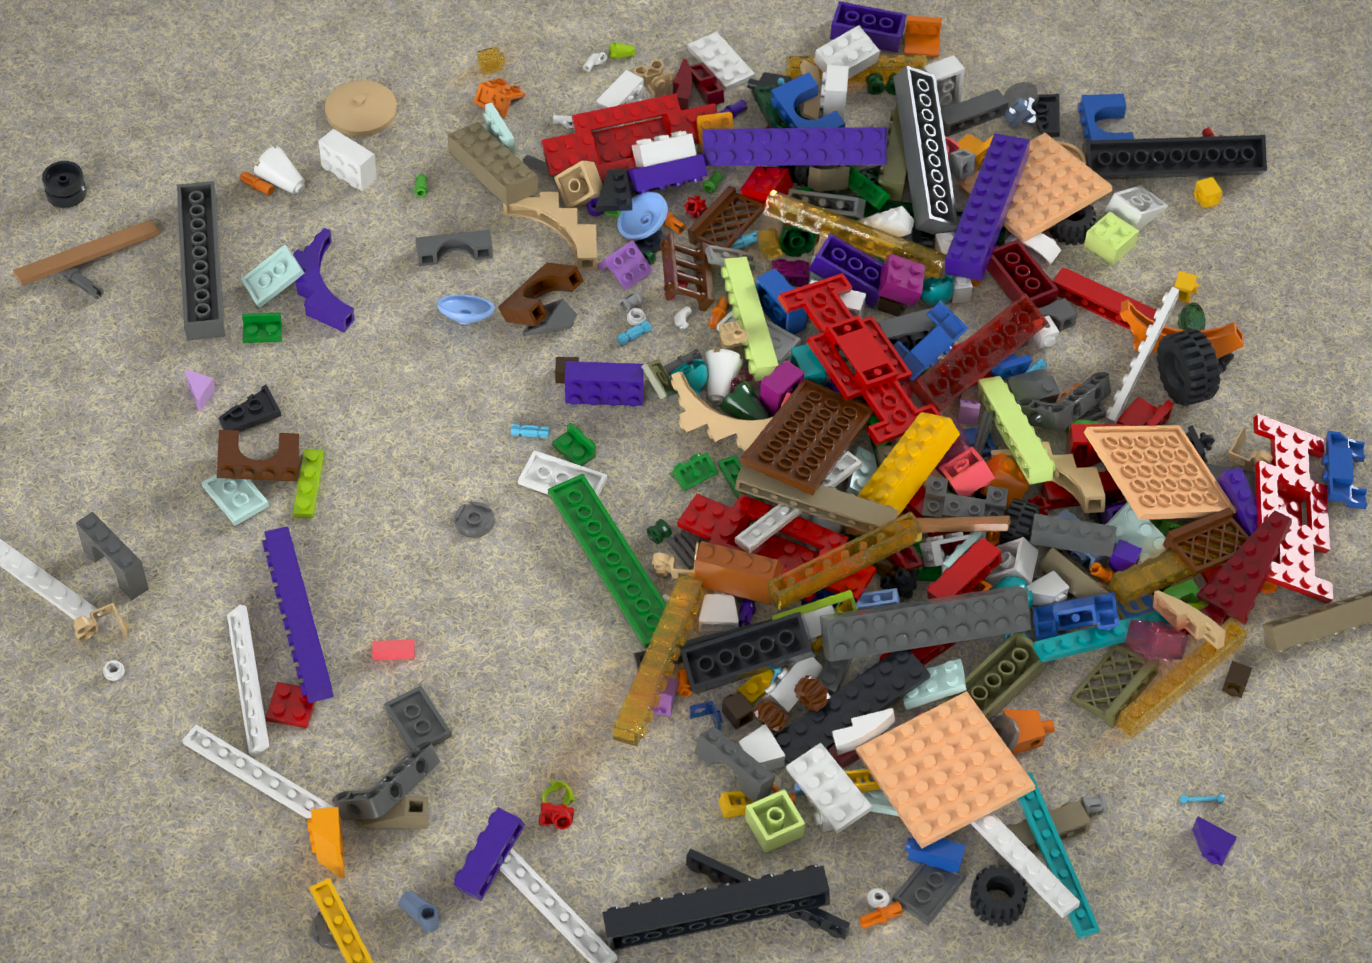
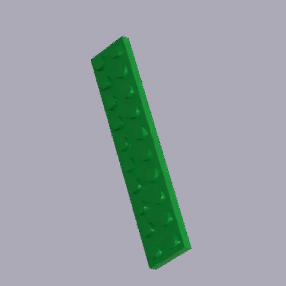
(610, 555)

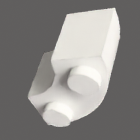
(1041, 248)

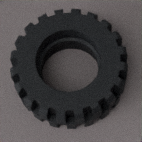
(1188, 367)

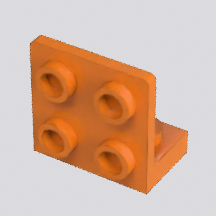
(922, 36)
(498, 93)

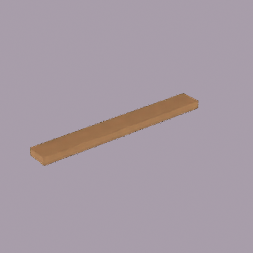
(86, 252)
(957, 524)

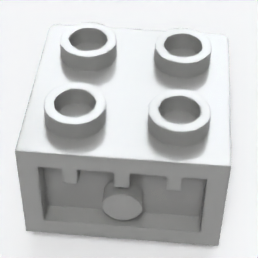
(932, 553)

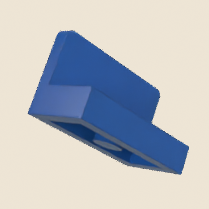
(1011, 366)

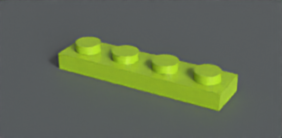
(308, 483)

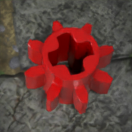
(695, 206)
(1044, 508)

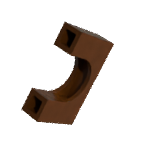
(523, 305)
(280, 467)

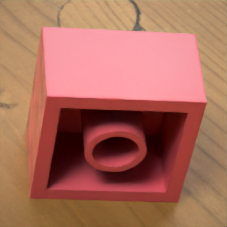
(967, 473)

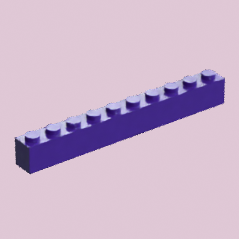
(298, 615)

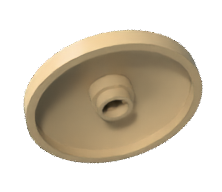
(360, 108)

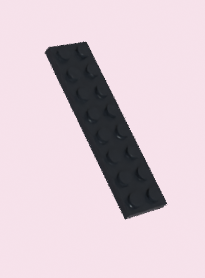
(864, 695)

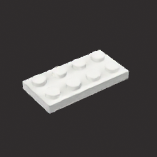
(721, 60)
(781, 339)
(547, 471)
(829, 788)

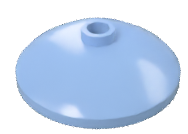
(645, 218)
(465, 308)

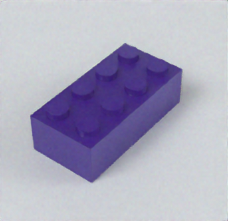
(881, 26)
(661, 175)
(858, 268)
(604, 383)

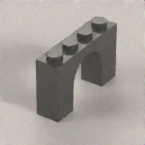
(101, 542)

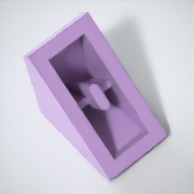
(201, 387)
(968, 411)

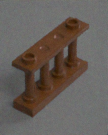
(701, 267)

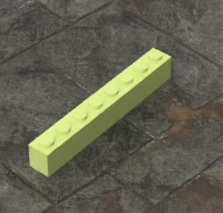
(750, 316)
(1016, 430)

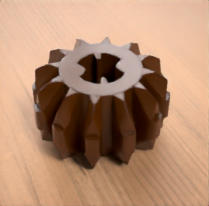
(811, 693)
(771, 715)

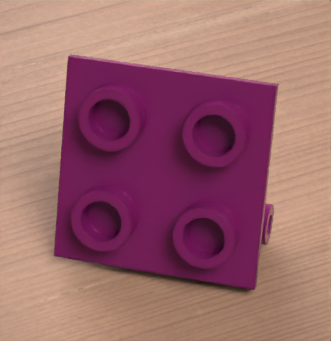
(795, 269)

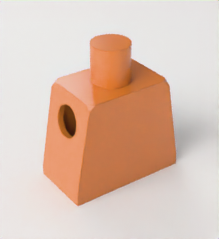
(1031, 729)

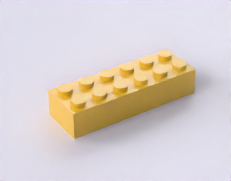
(911, 461)

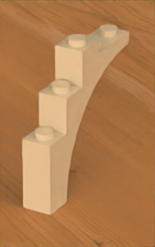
(563, 220)
(721, 426)
(1080, 482)

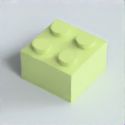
(1111, 238)
(774, 821)

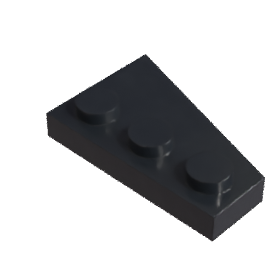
(1048, 114)
(615, 192)
(252, 412)

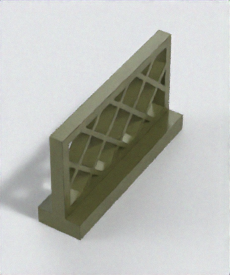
(1130, 691)

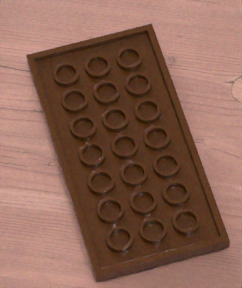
(807, 437)

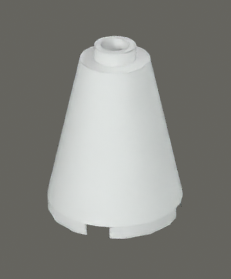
(279, 170)
(722, 369)

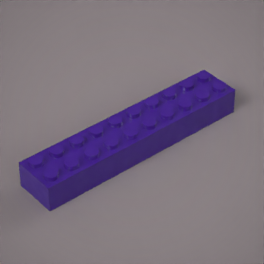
(795, 146)
(987, 207)

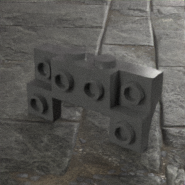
(942, 504)

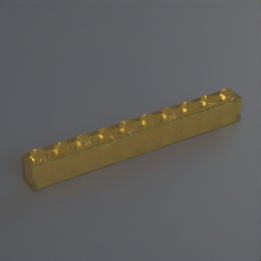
(852, 232)
(659, 660)

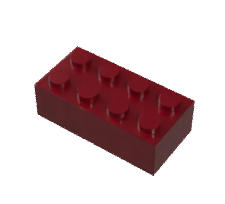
(1020, 273)

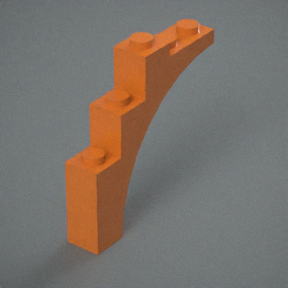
(1223, 339)

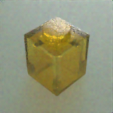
(490, 60)
(769, 243)

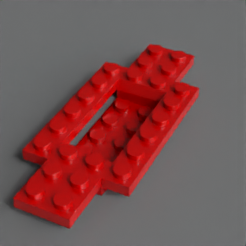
(613, 147)
(722, 524)

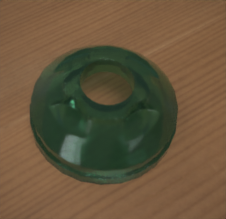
(1191, 317)

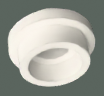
(636, 316)
(113, 665)
(873, 902)

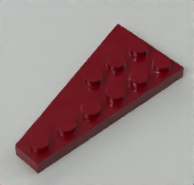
(1244, 574)

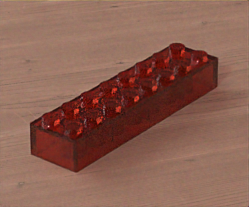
(979, 353)

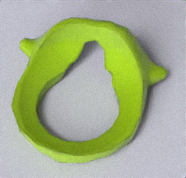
(557, 785)

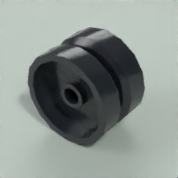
(64, 184)

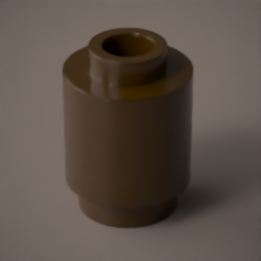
(886, 567)

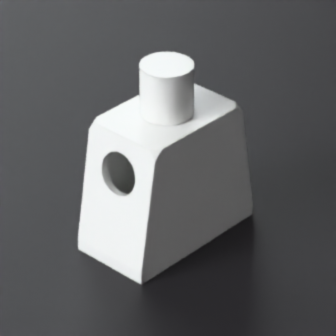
(718, 613)
(763, 748)

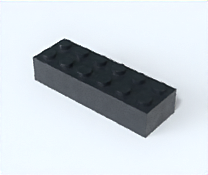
(748, 652)

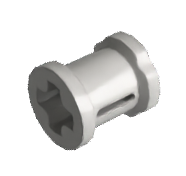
(630, 301)
(1094, 804)

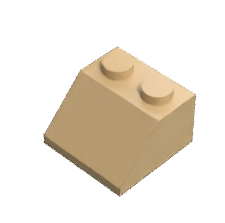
(579, 184)

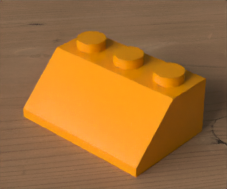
(327, 838)

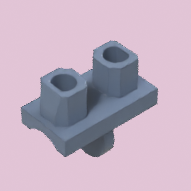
(1022, 114)

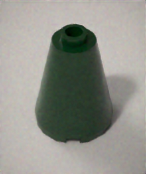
(796, 240)
(744, 404)

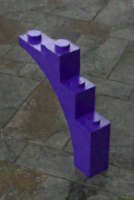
(319, 301)

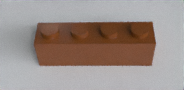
(736, 572)

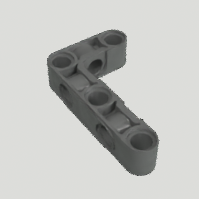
(1071, 407)
(390, 789)

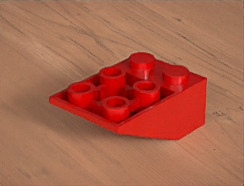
(1080, 447)

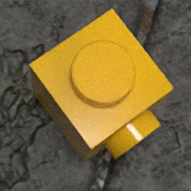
(1207, 192)
(1187, 286)

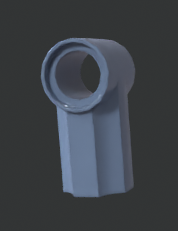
(419, 910)

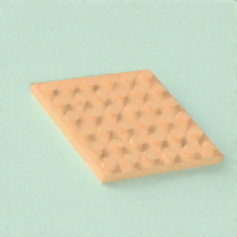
(1049, 189)
(1158, 471)
(944, 769)

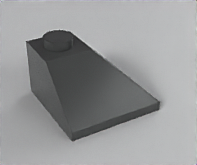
(559, 317)
(1034, 385)

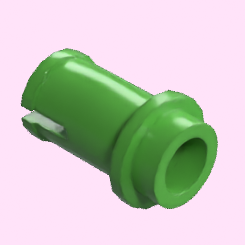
(711, 185)
(420, 188)

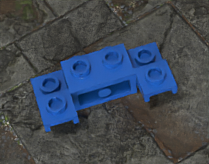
(936, 342)
(1339, 470)
(1076, 613)

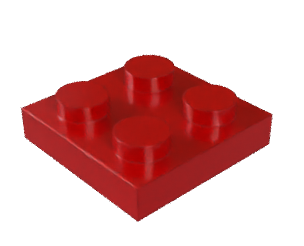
(289, 706)

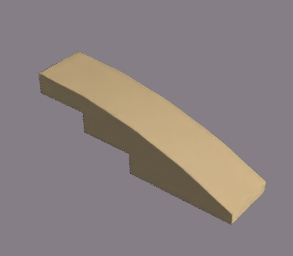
(811, 108)
(1183, 616)

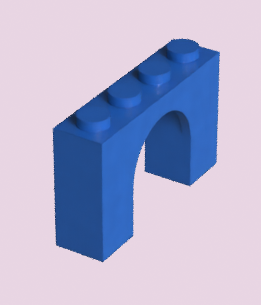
(795, 92)
(1098, 108)
(941, 854)

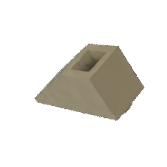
(406, 814)

